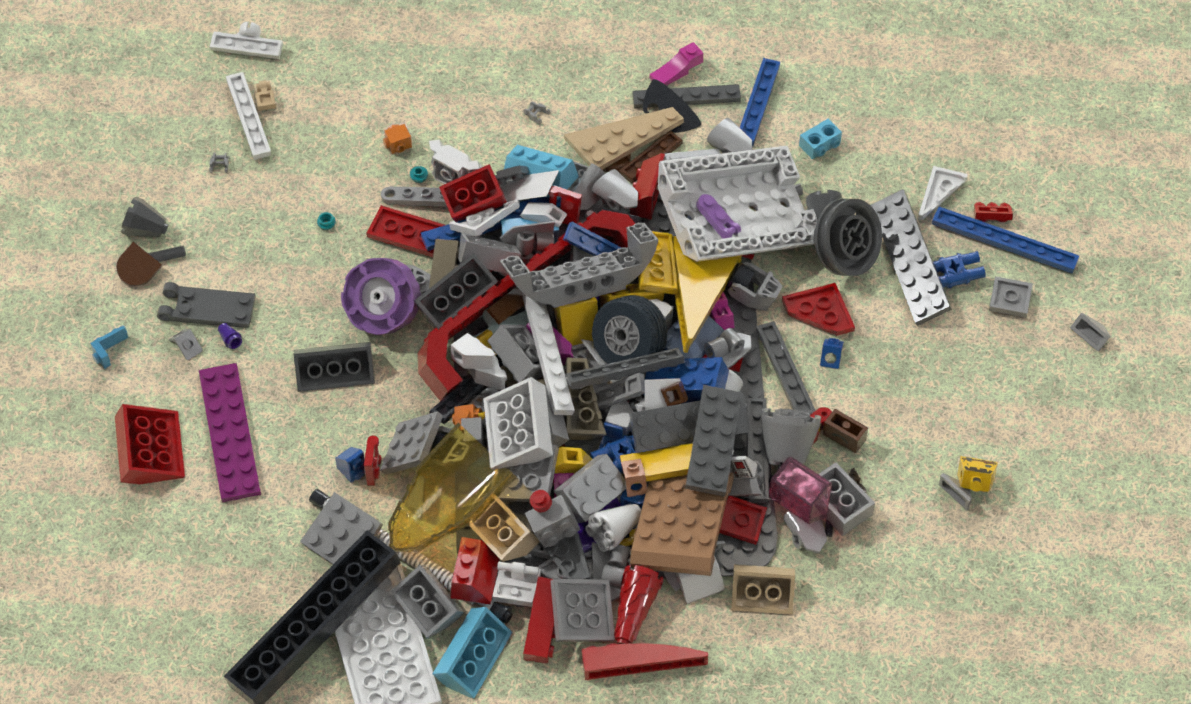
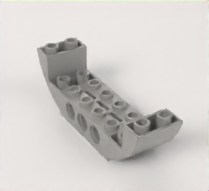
(587, 276)

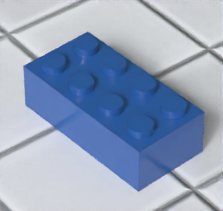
(695, 374)

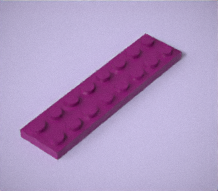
(229, 432)

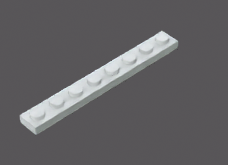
(549, 357)

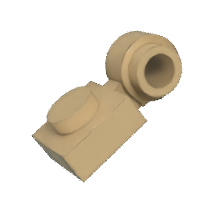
(265, 96)

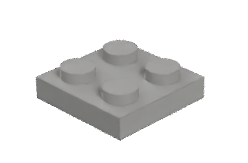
(1010, 297)

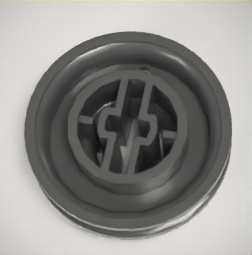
(847, 241)

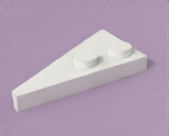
(939, 188)
(483, 220)

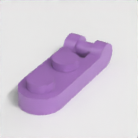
(717, 216)

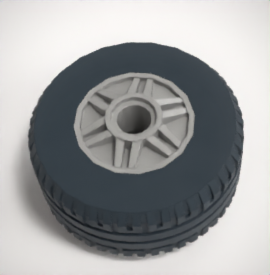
(629, 329)

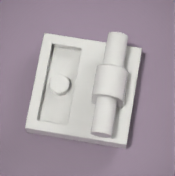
(516, 583)

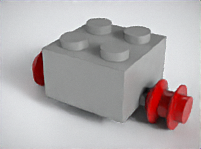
(551, 518)

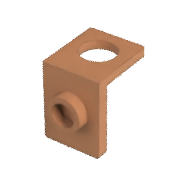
(634, 473)

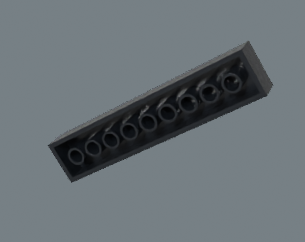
(312, 619)

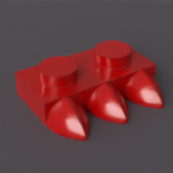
(993, 212)

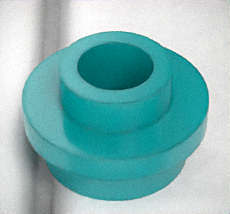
(418, 178)
(326, 216)

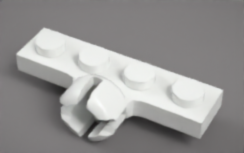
(247, 42)

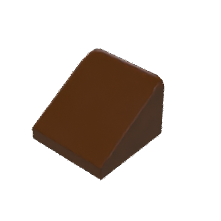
(674, 394)

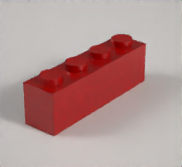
(541, 625)

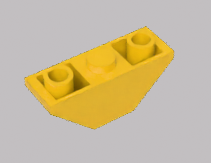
(571, 460)

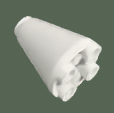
(612, 525)

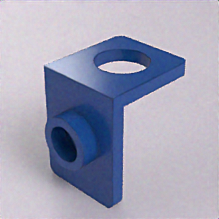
(833, 346)
(613, 434)

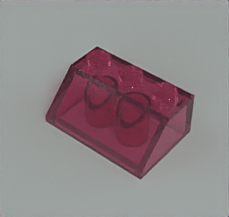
(801, 491)

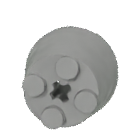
(788, 434)

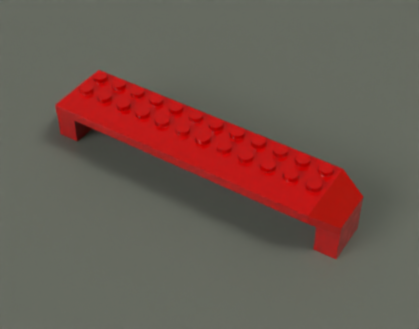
(432, 360)

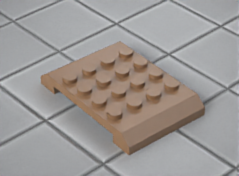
(678, 527)

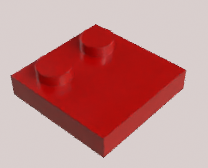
(742, 520)

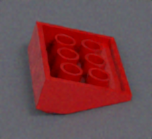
(148, 444)

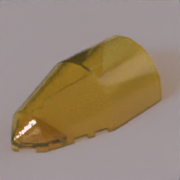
(446, 492)

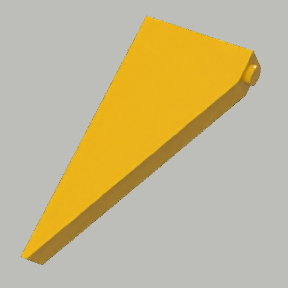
(699, 290)

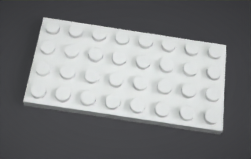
(386, 651)

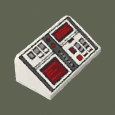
(743, 467)

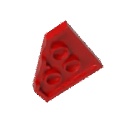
(820, 308)

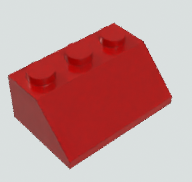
(647, 187)
(473, 193)
(474, 572)

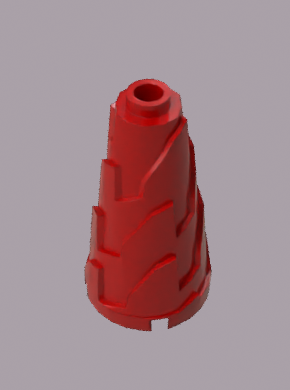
(636, 597)

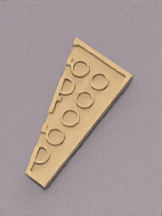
(615, 140)

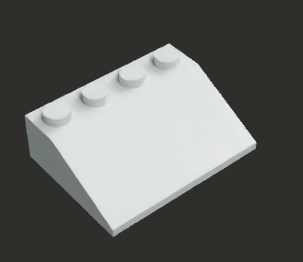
(518, 425)

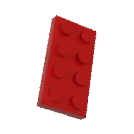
(401, 229)

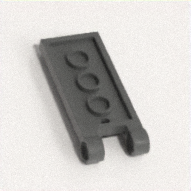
(207, 306)

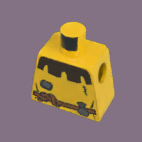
(976, 473)

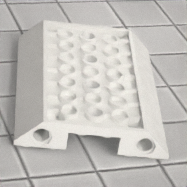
(736, 182)

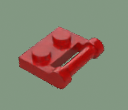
(569, 203)
(372, 460)

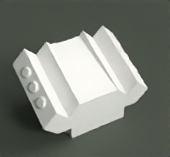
(450, 162)

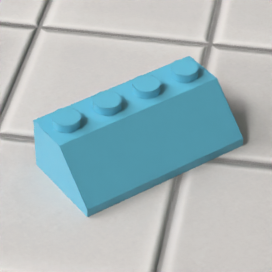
(543, 162)
(472, 652)

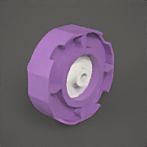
(380, 296)

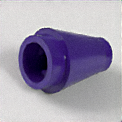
(230, 337)

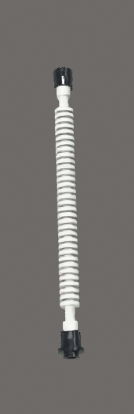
(502, 612)

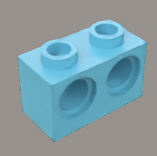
(820, 139)

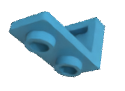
(103, 343)

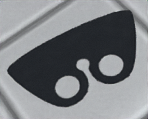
(666, 98)

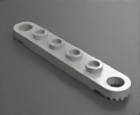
(413, 196)

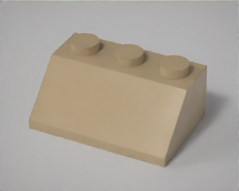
(504, 532)
(763, 589)

